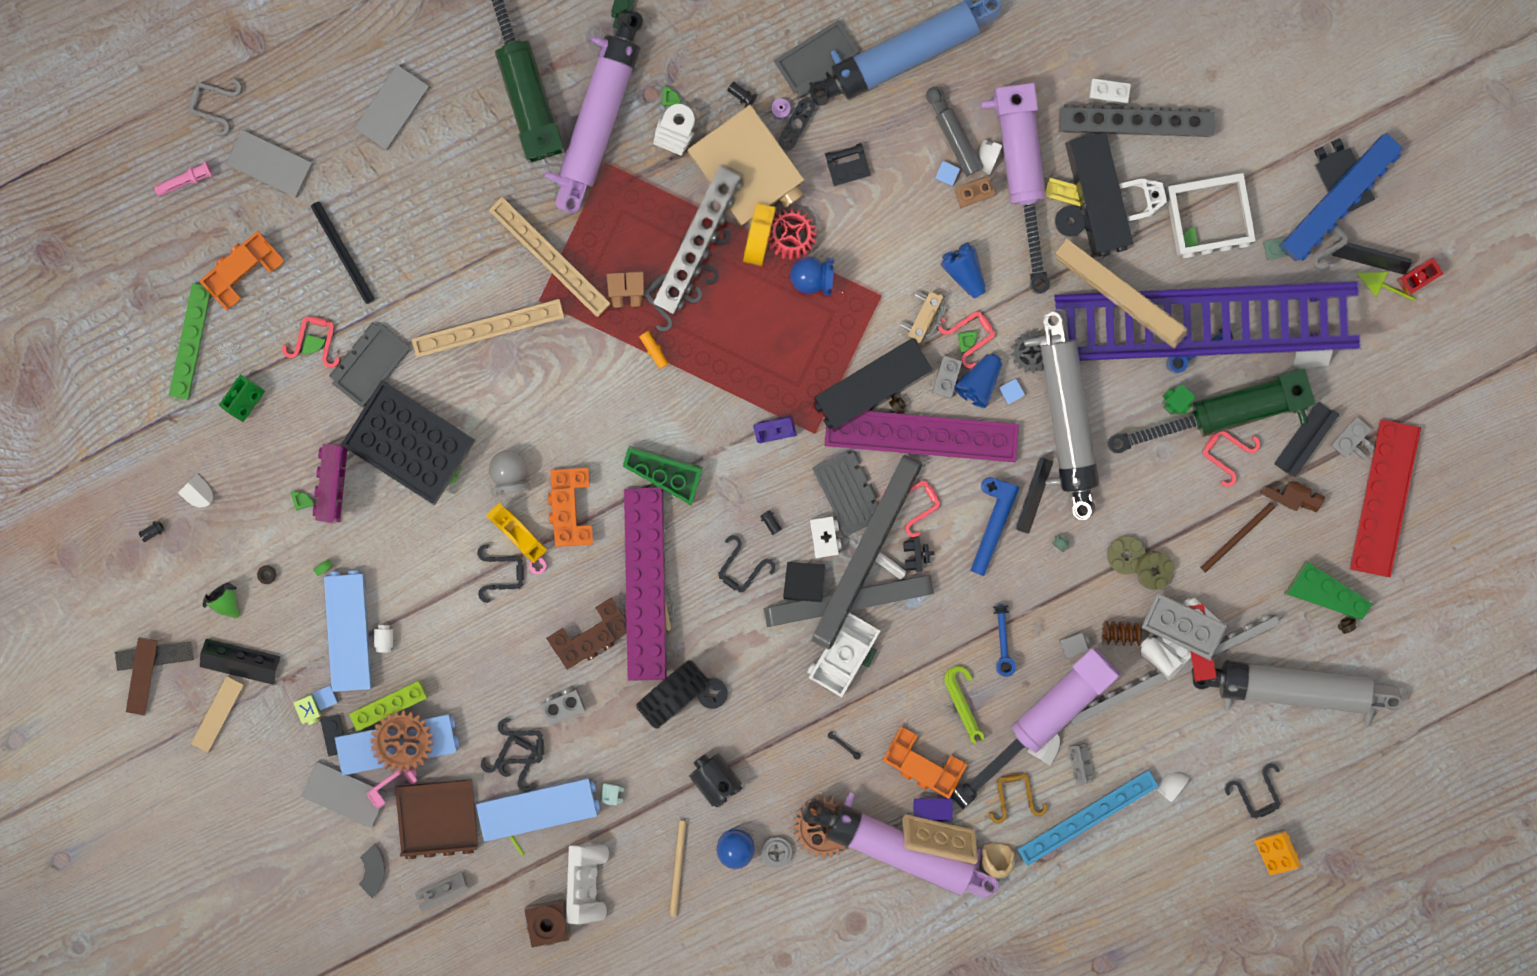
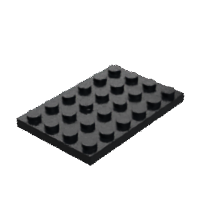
(408, 442)

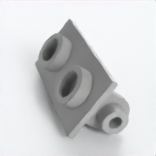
(1082, 772)

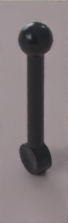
(831, 735)

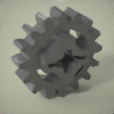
(1019, 353)

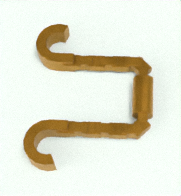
(1012, 778)

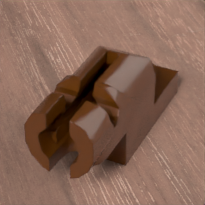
(1294, 496)

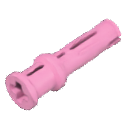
(192, 175)

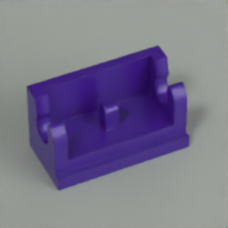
(775, 429)
(933, 809)

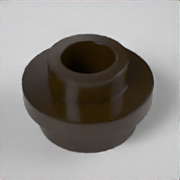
(897, 404)
(260, 574)
(1347, 625)

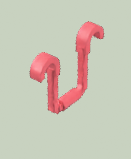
(320, 322)
(984, 322)
(1211, 442)
(932, 495)

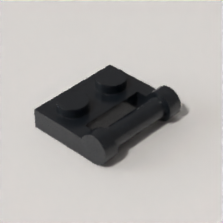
(848, 171)

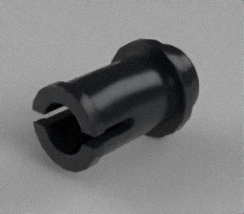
(770, 522)
(151, 531)

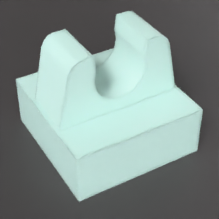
(610, 794)

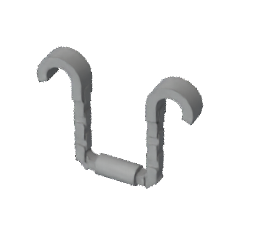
(195, 96)
(1342, 235)

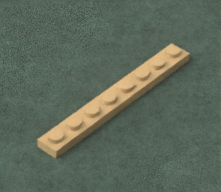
(550, 257)
(488, 328)

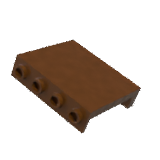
(436, 818)

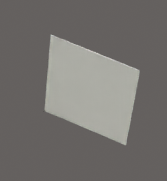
(1312, 359)

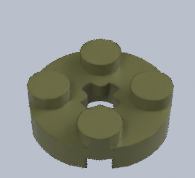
(1119, 546)
(1162, 577)

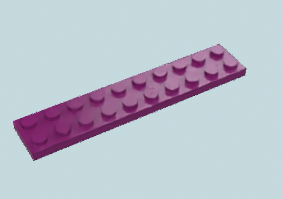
(928, 436)
(645, 584)

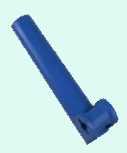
(1005, 497)

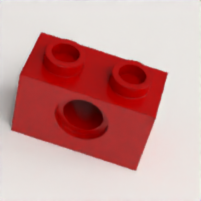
(1420, 276)

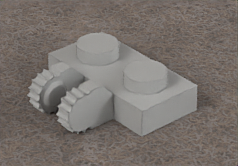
(1351, 437)

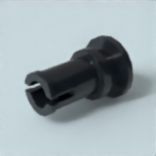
(744, 96)

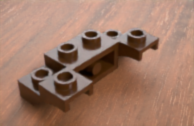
(592, 640)

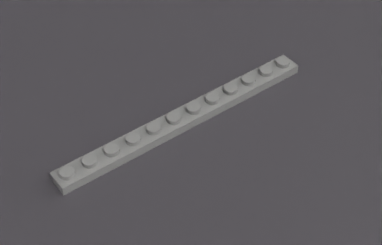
(1147, 681)

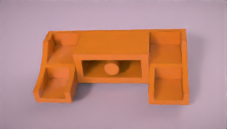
(237, 265)
(564, 507)
(920, 768)

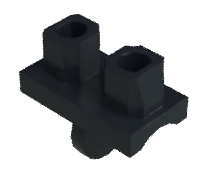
(914, 545)

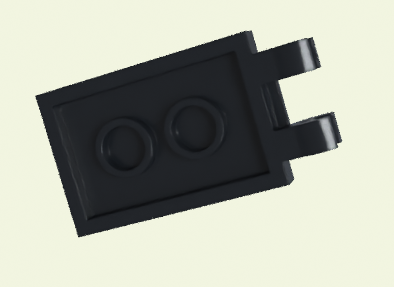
(1334, 167)

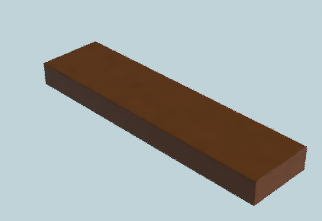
(141, 676)

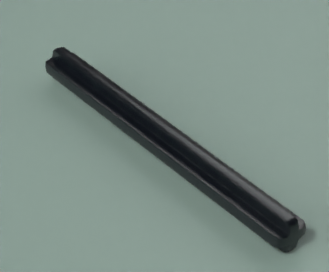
(342, 252)

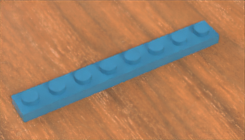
(1087, 817)

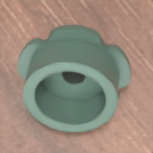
(1061, 543)

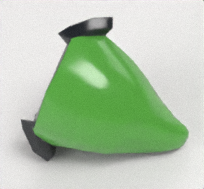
(223, 600)

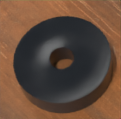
(1061, 221)

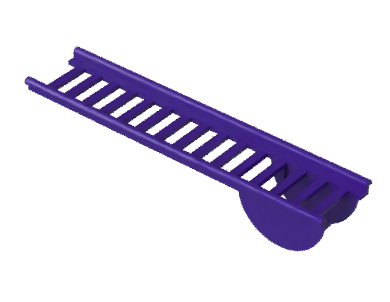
(1281, 292)

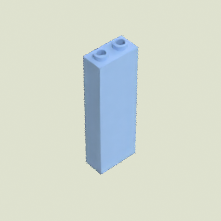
(348, 631)
(356, 753)
(537, 809)

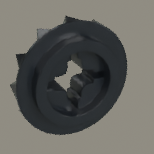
(721, 696)

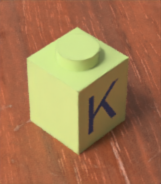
(308, 710)

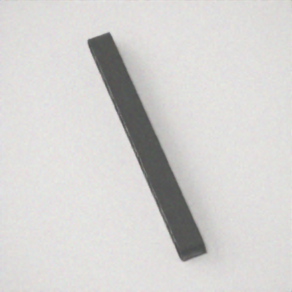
(866, 552)

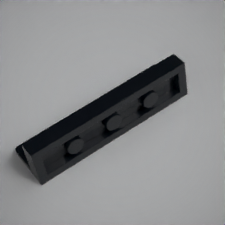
(1306, 439)
(239, 661)

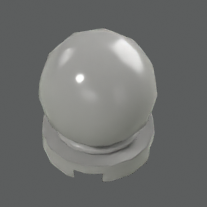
(508, 472)

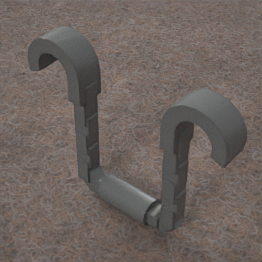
(653, 286)

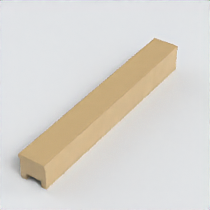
(1121, 293)

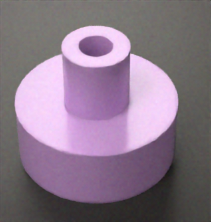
(780, 113)

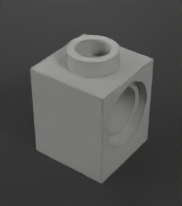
(1074, 645)

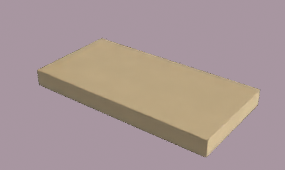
(940, 839)

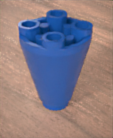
(965, 269)

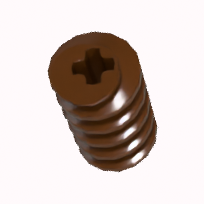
(1121, 633)

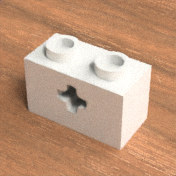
(1109, 92)
(818, 527)

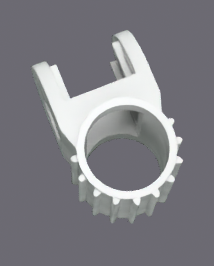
(673, 136)

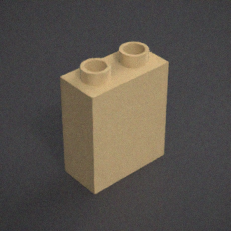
(751, 150)

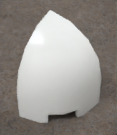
(988, 154)
(197, 492)
(1048, 751)
(1172, 785)

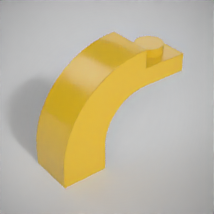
(759, 234)
(516, 532)

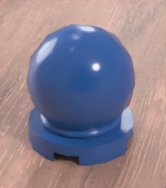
(811, 275)
(735, 849)

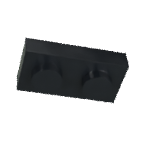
(331, 728)

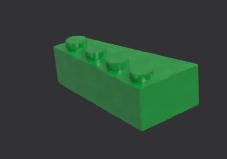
(665, 472)
(1323, 590)

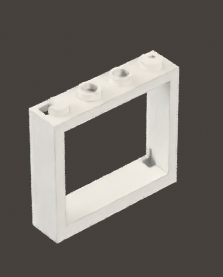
(1188, 252)

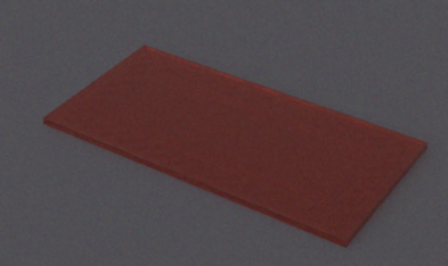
(750, 325)

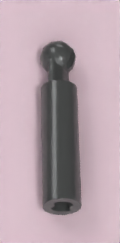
(953, 132)

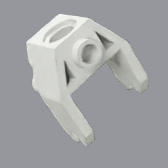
(1149, 187)

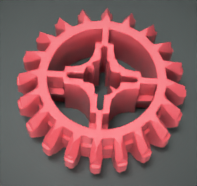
(795, 241)

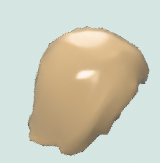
(998, 860)

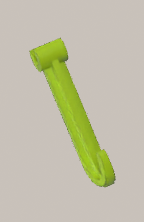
(960, 702)

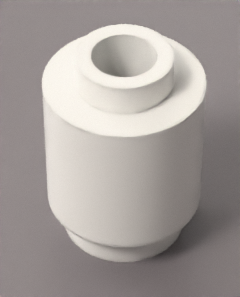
(383, 638)

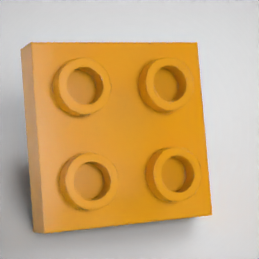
(1278, 853)

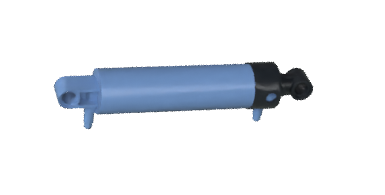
(905, 50)

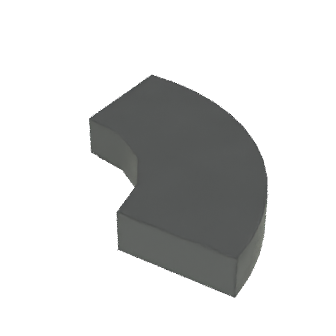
(374, 870)

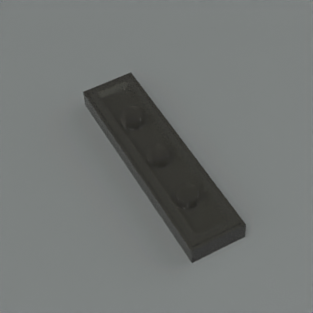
(164, 655)

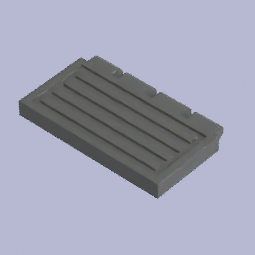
(813, 58)
(371, 364)
(846, 491)

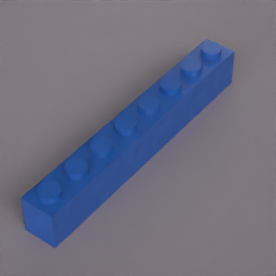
(1341, 197)

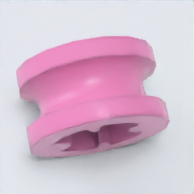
(533, 569)

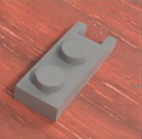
(442, 891)

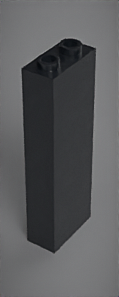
(1099, 194)
(872, 385)

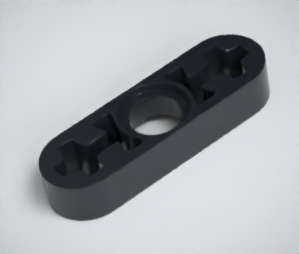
(808, 114)

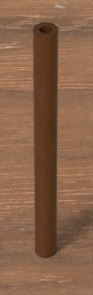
(1237, 537)

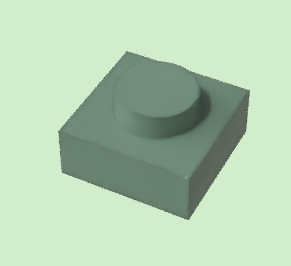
(1273, 250)

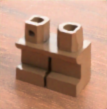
(974, 192)
(634, 290)

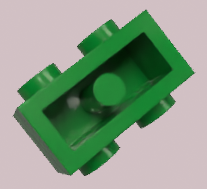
(241, 398)
(1177, 400)

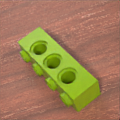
(387, 705)

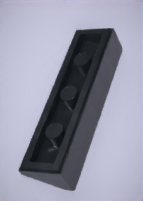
(1373, 258)
(1034, 495)

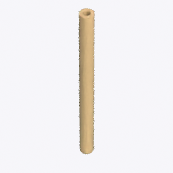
(677, 868)

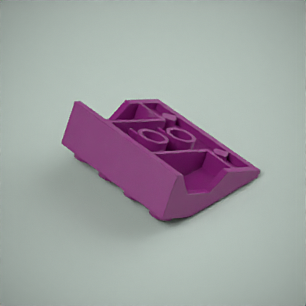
(331, 483)

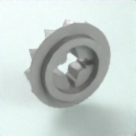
(783, 858)

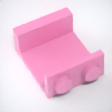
(374, 796)

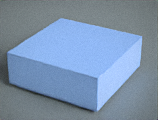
(947, 173)
(1011, 391)
(325, 697)

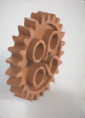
(401, 758)
(825, 845)

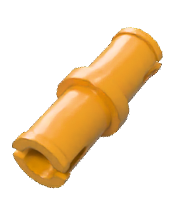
(654, 350)

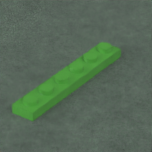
(190, 342)

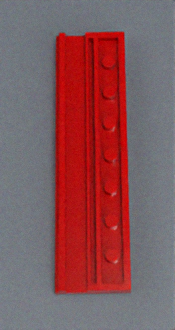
(1385, 498)

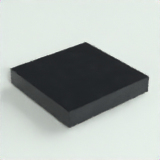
(804, 582)

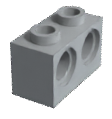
(946, 377)
(564, 710)

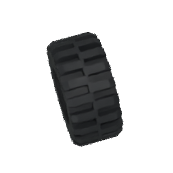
(672, 694)

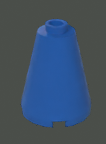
(980, 381)

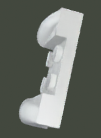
(1167, 655)
(842, 661)
(582, 883)

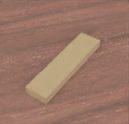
(217, 714)

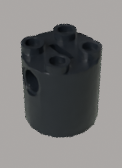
(710, 774)

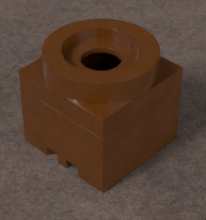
(547, 923)

